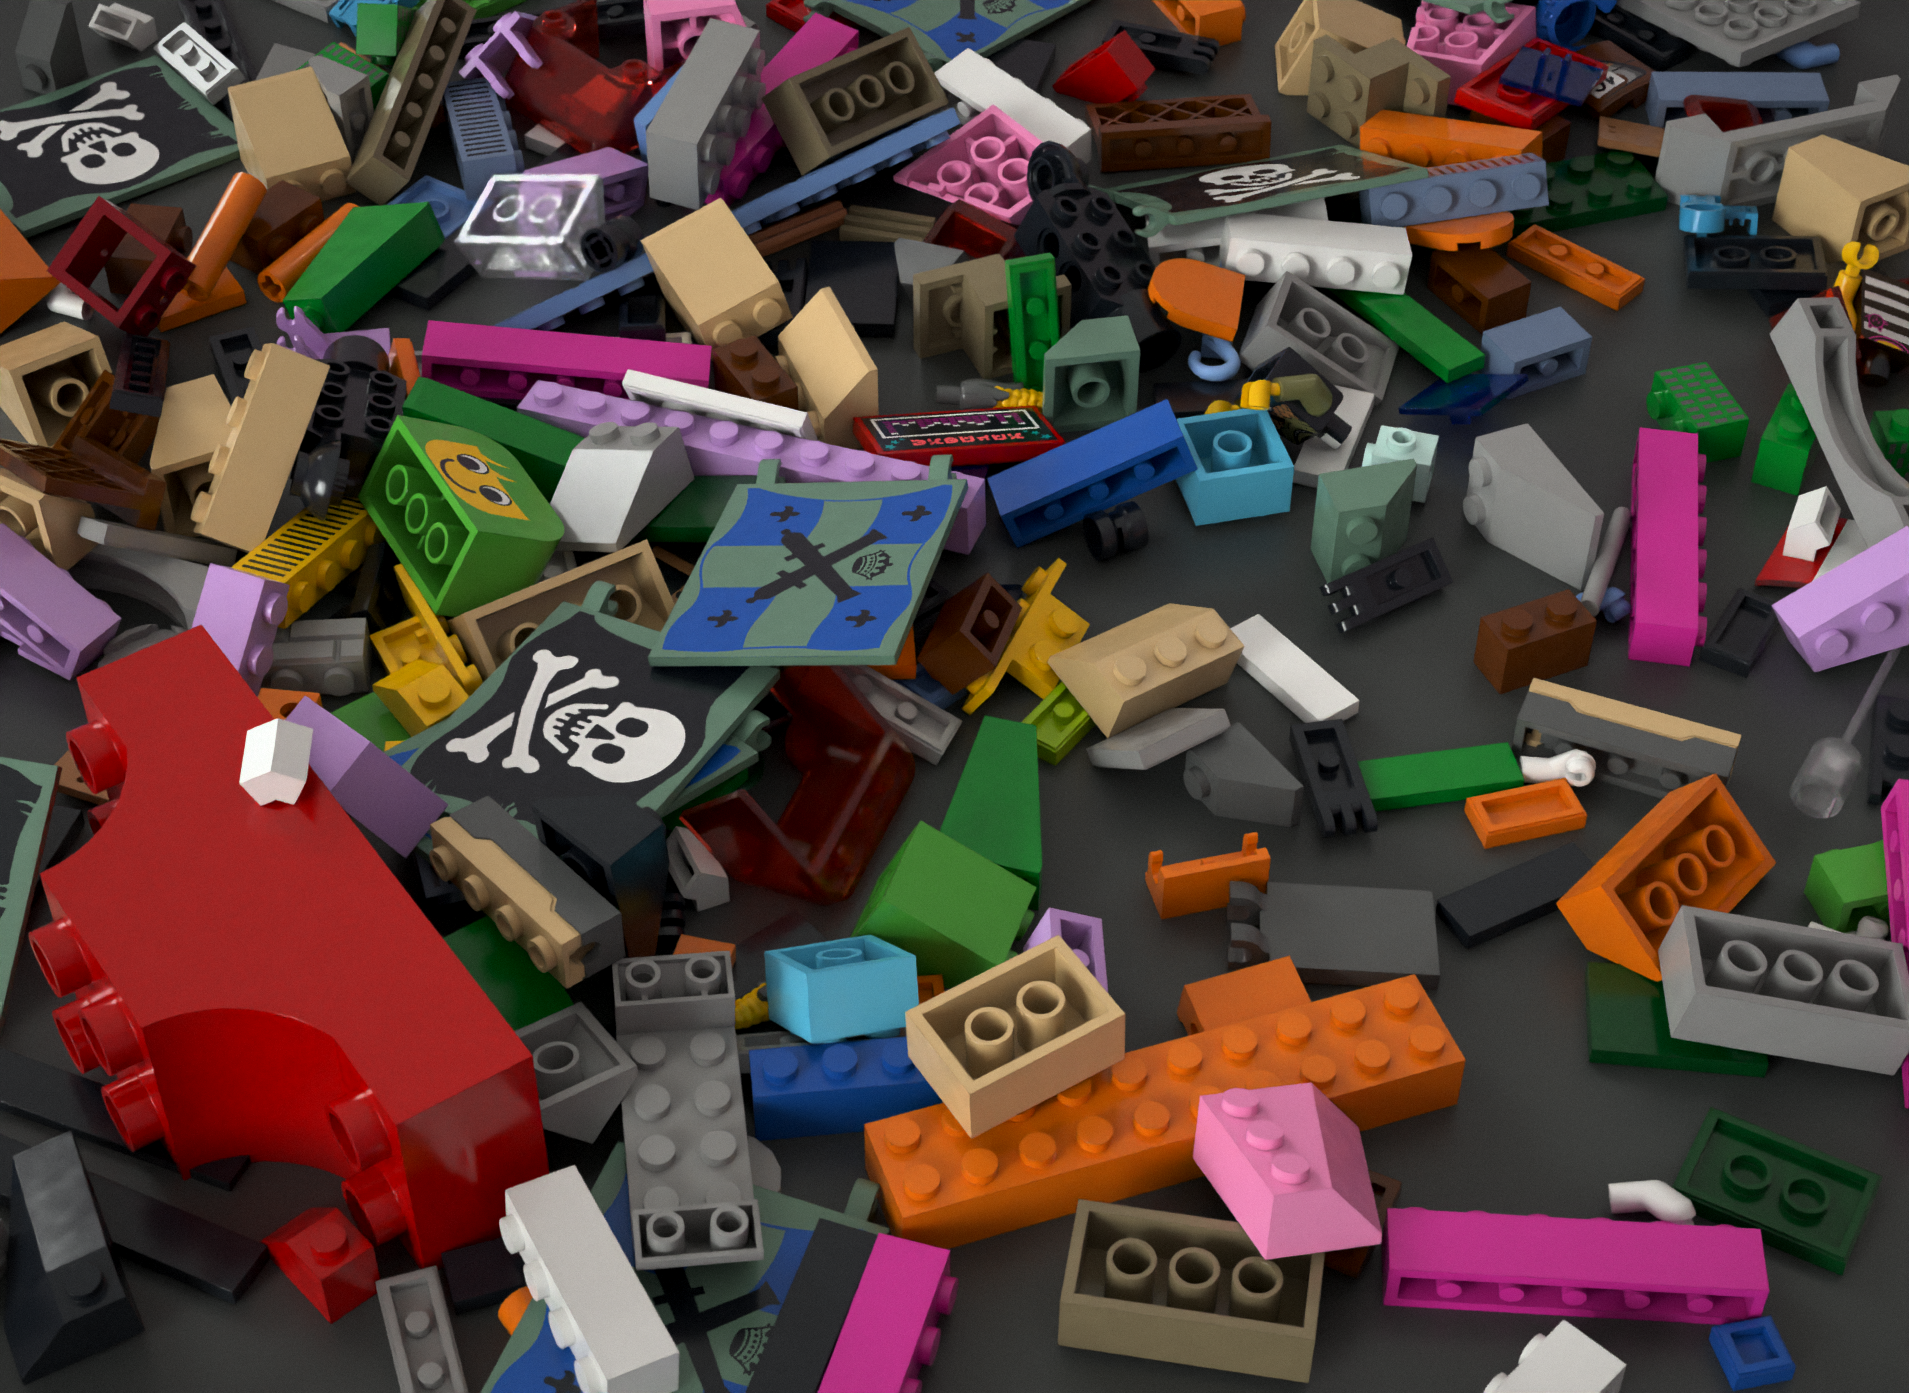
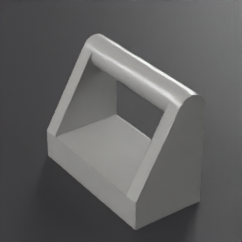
(348, 98)

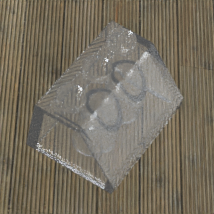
(533, 226)

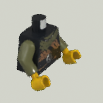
(1295, 398)

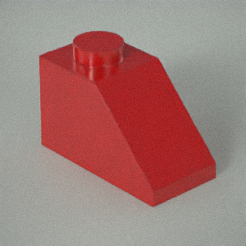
(1107, 73)
(326, 1260)

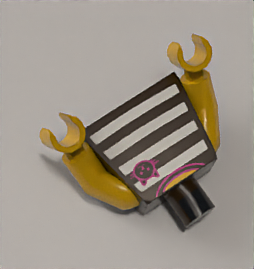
(1877, 313)

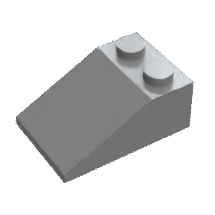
(1323, 334)
(618, 484)
(1532, 505)

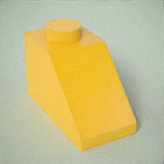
(420, 695)

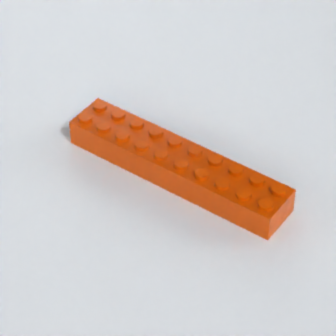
(1135, 1123)

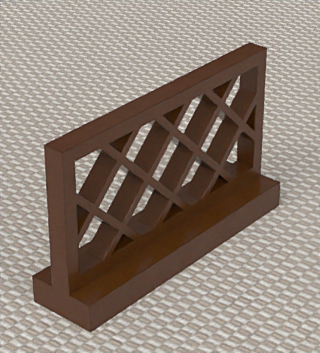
(1177, 134)
(89, 474)

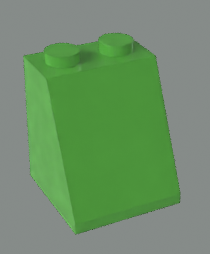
(947, 907)

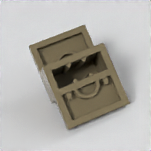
(1354, 87)
(969, 310)

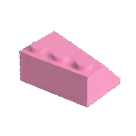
(676, 25)
(1468, 43)
(979, 165)
(1288, 1169)

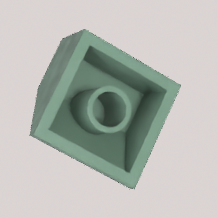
(1091, 375)
(1361, 516)

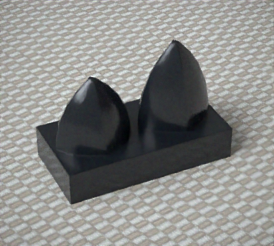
(374, 590)

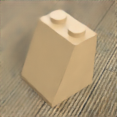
(1345, 21)
(290, 134)
(1844, 197)
(715, 277)
(48, 379)
(183, 446)

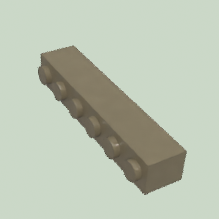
(410, 99)

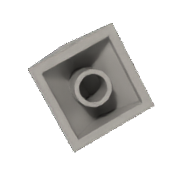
(577, 1071)

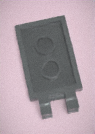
(1335, 932)

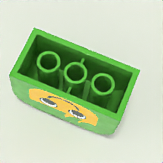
(459, 514)

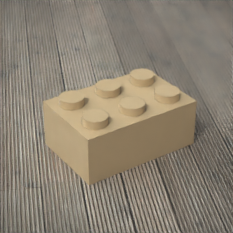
(1015, 1035)

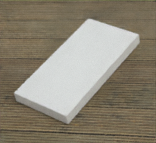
(717, 405)

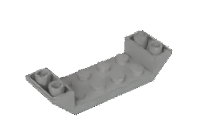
(1749, 161)
(685, 1113)

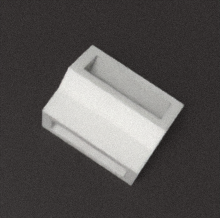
(109, 24)
(1811, 524)
(276, 761)
(709, 883)

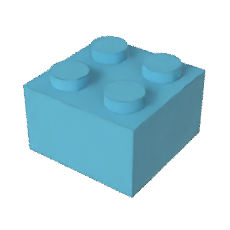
(1239, 467)
(841, 989)

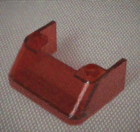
(575, 92)
(839, 812)

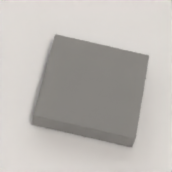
(1158, 738)

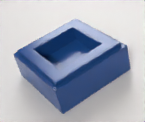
(1752, 1353)

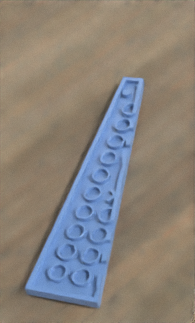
(767, 208)

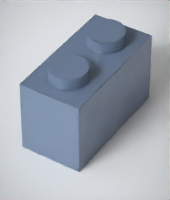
(1543, 346)

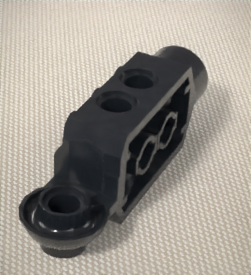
(1093, 251)
(346, 424)

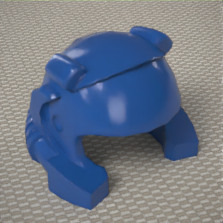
(1567, 20)

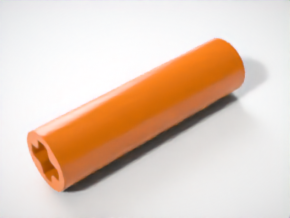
(223, 234)
(286, 270)

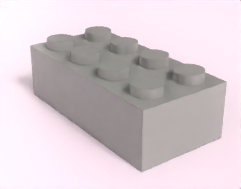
(705, 114)
(1786, 990)

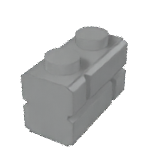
(322, 657)

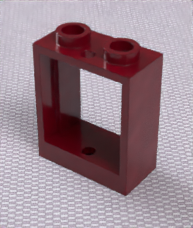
(92, 247)

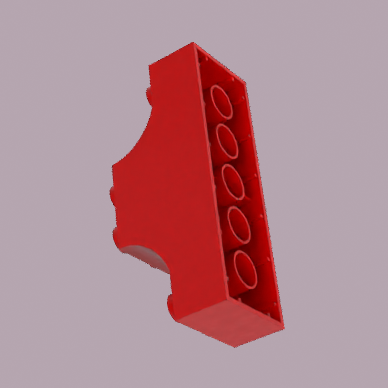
(272, 972)

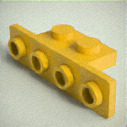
(1040, 631)
(423, 639)

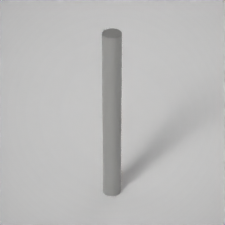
(1606, 560)

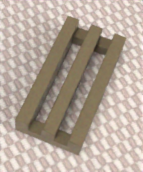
(883, 225)

